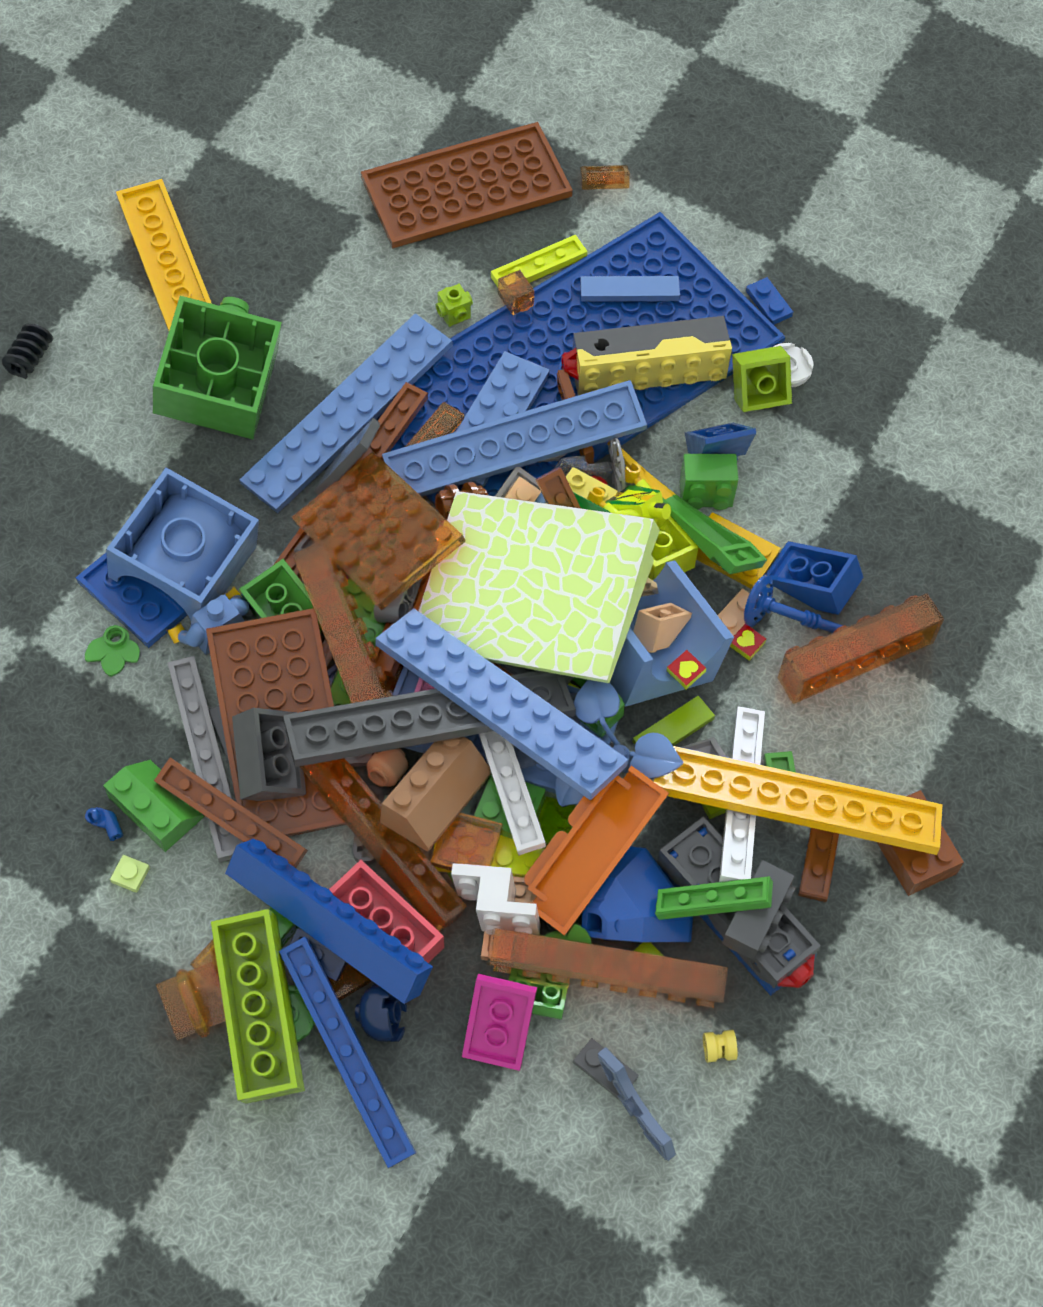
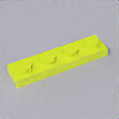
(545, 260)

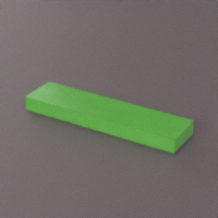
(714, 898)

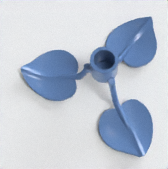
(653, 752)

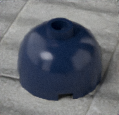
(377, 1013)

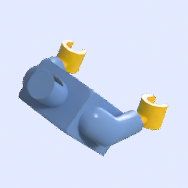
(218, 612)

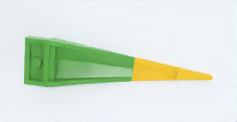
(717, 542)

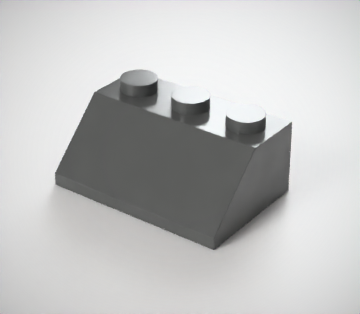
(265, 756)

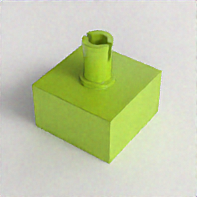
(762, 378)

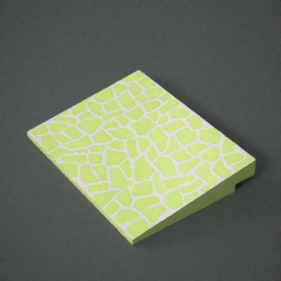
(541, 583)

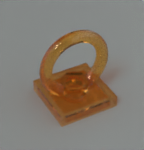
(193, 1000)

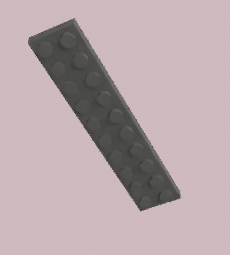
(399, 721)

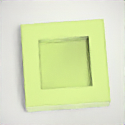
(130, 873)

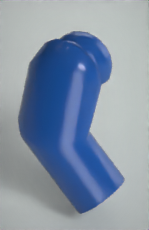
(105, 819)

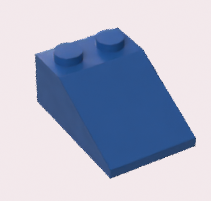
(721, 439)
(816, 576)

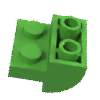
(549, 996)

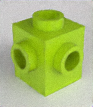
(454, 304)

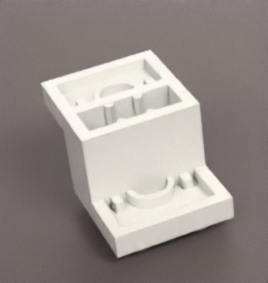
(495, 898)

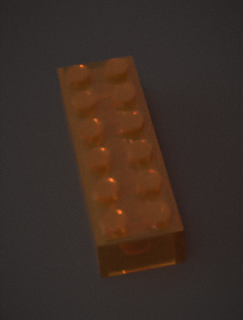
(859, 647)

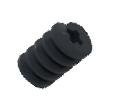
(26, 350)

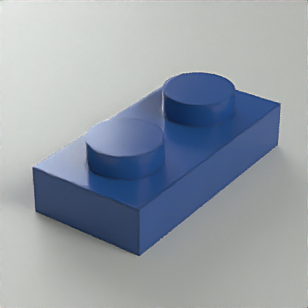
(769, 301)

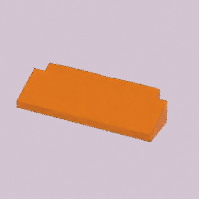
(601, 833)

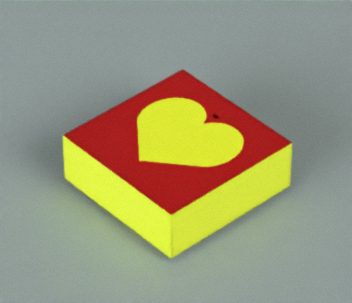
(747, 642)
(686, 669)

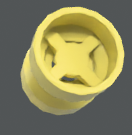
(720, 1046)

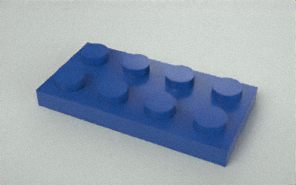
(133, 602)

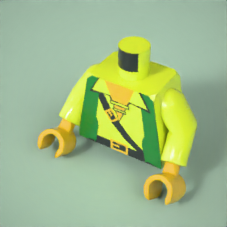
(635, 499)

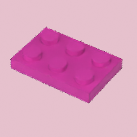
(499, 1022)

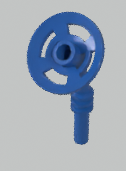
(760, 601)

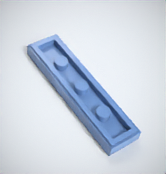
(629, 288)

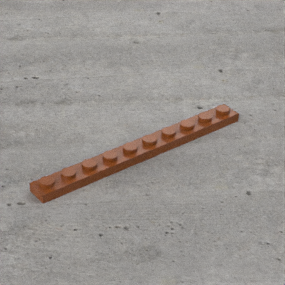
(393, 424)

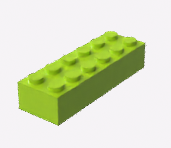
(257, 1006)

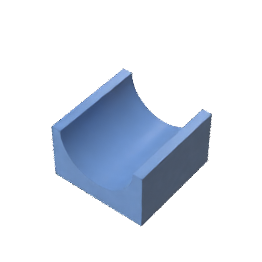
(183, 542)
(644, 674)

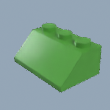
(276, 592)
(150, 805)

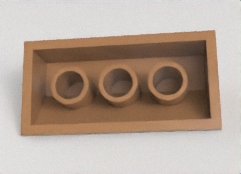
(435, 791)

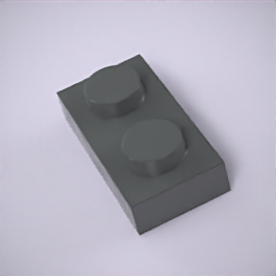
(589, 1062)

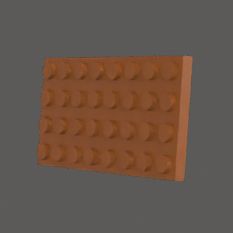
(465, 184)
(275, 667)

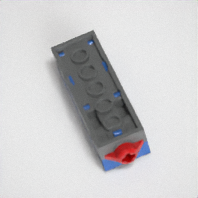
(696, 860)

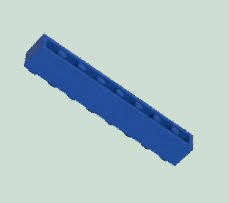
(329, 920)

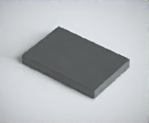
(348, 456)

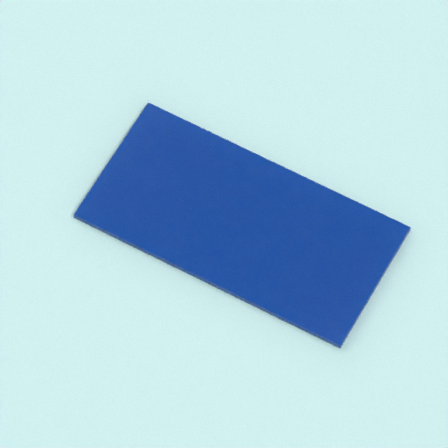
(557, 313)

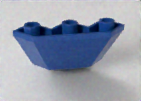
(627, 904)

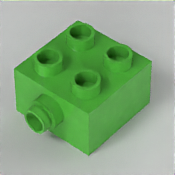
(216, 366)

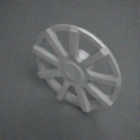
(617, 464)

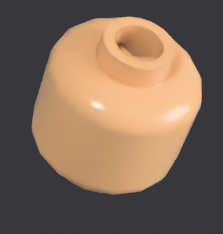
(387, 767)

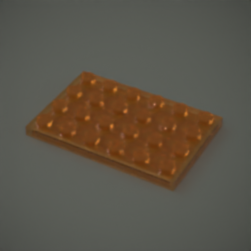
(379, 530)

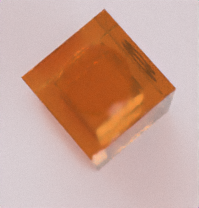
(516, 292)

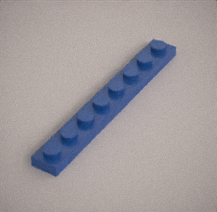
(347, 1052)

